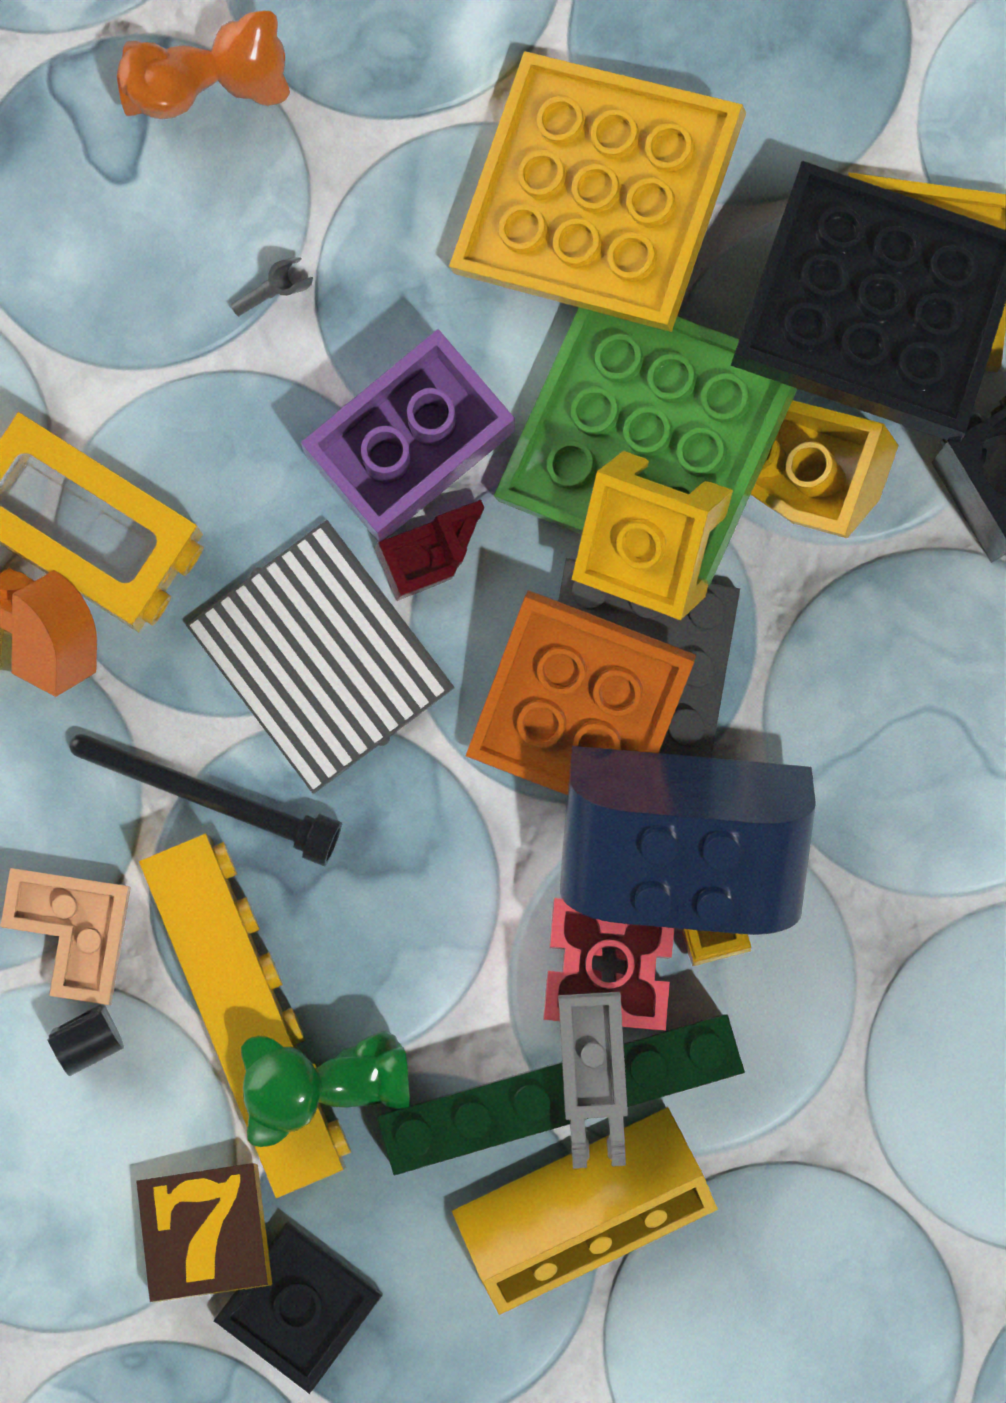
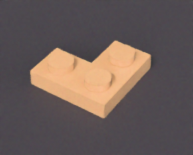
(85, 917)

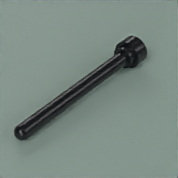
(311, 835)

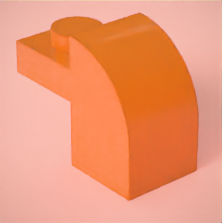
(49, 630)

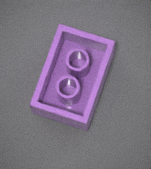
(409, 436)

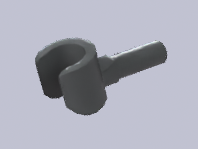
(277, 283)

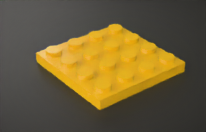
(598, 190)

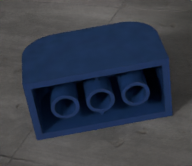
(686, 841)

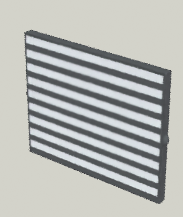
(320, 656)

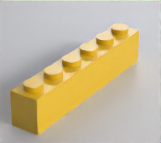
(236, 992)

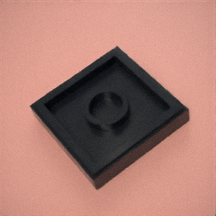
(306, 1311)

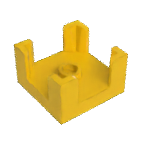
(647, 537)

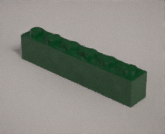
(535, 1098)

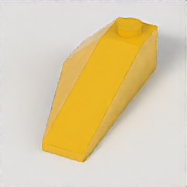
(826, 469)

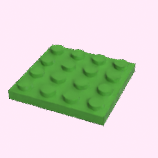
(649, 396)

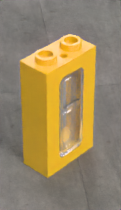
(90, 525)

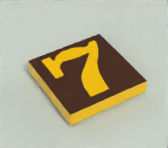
(204, 1232)

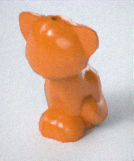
(243, 58)

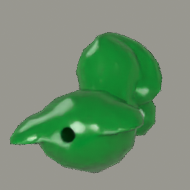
(285, 1087)

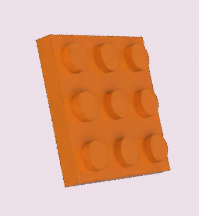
(575, 684)

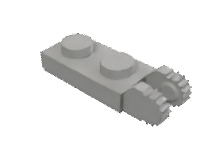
(593, 1070)

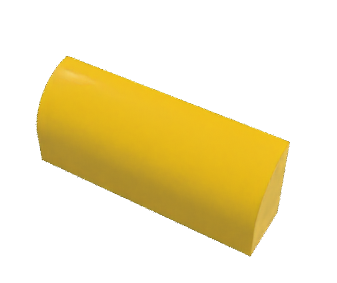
(577, 1219)

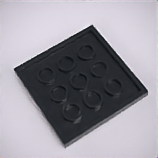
(877, 303)

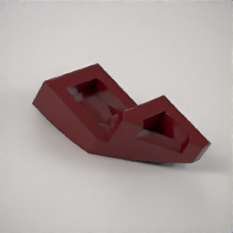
(429, 552)

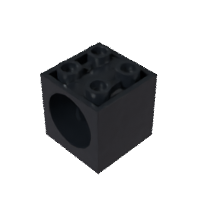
(963, 475)

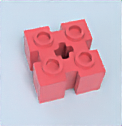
(642, 998)

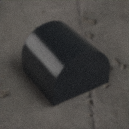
(85, 1040)

